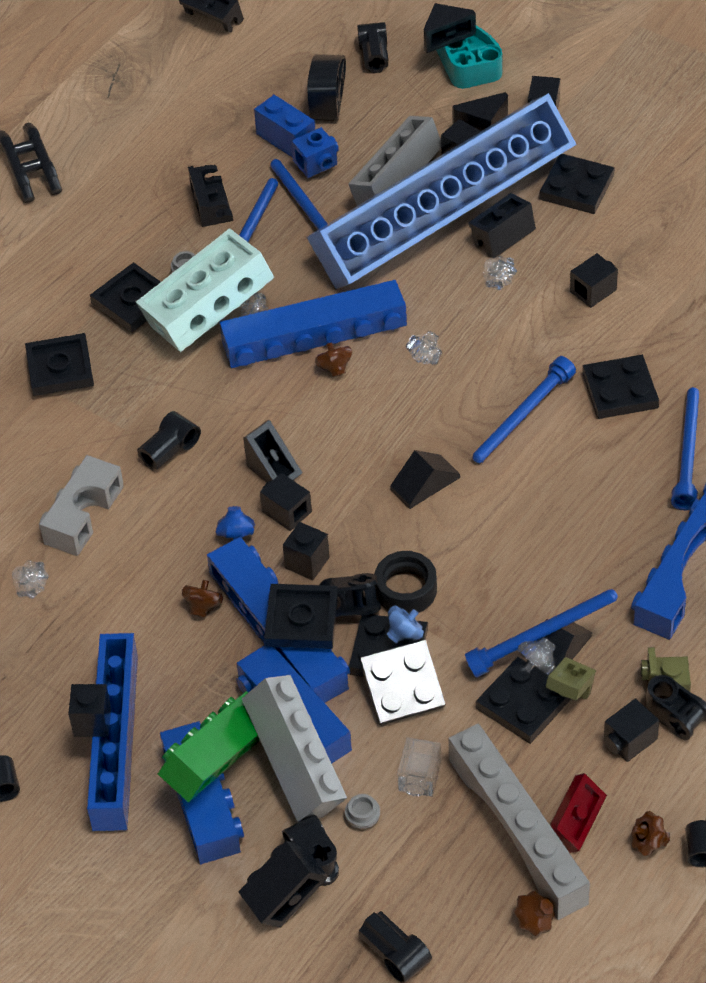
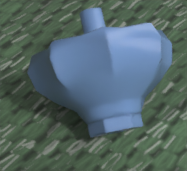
(403, 625)

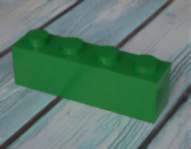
(209, 750)

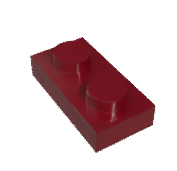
(577, 812)

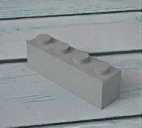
(400, 156)
(294, 747)

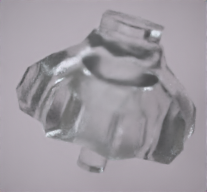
(499, 272)
(254, 304)
(425, 348)
(30, 579)
(539, 655)

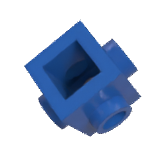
(315, 152)

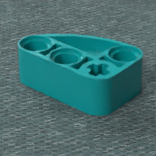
(473, 60)

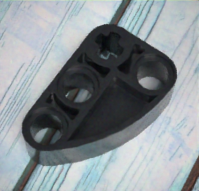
(326, 86)

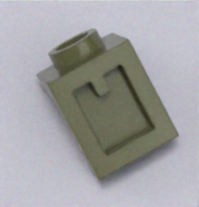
(670, 666)
(571, 679)

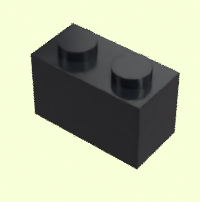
(282, 884)

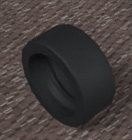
(400, 563)

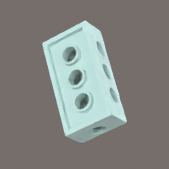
(214, 296)

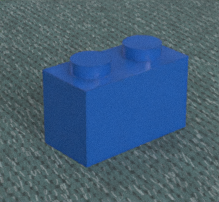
(281, 123)

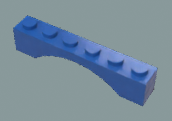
(664, 598)

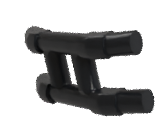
(21, 170)

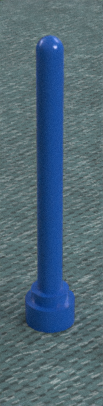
(298, 194)
(258, 209)
(559, 372)
(685, 492)
(483, 659)

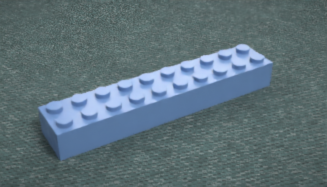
(441, 191)

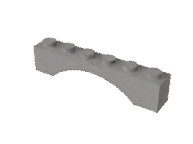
(543, 852)

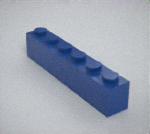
(313, 323)
(247, 585)
(113, 754)

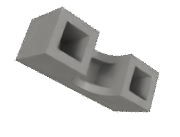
(90, 485)

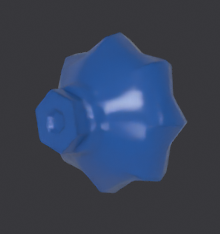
(235, 524)

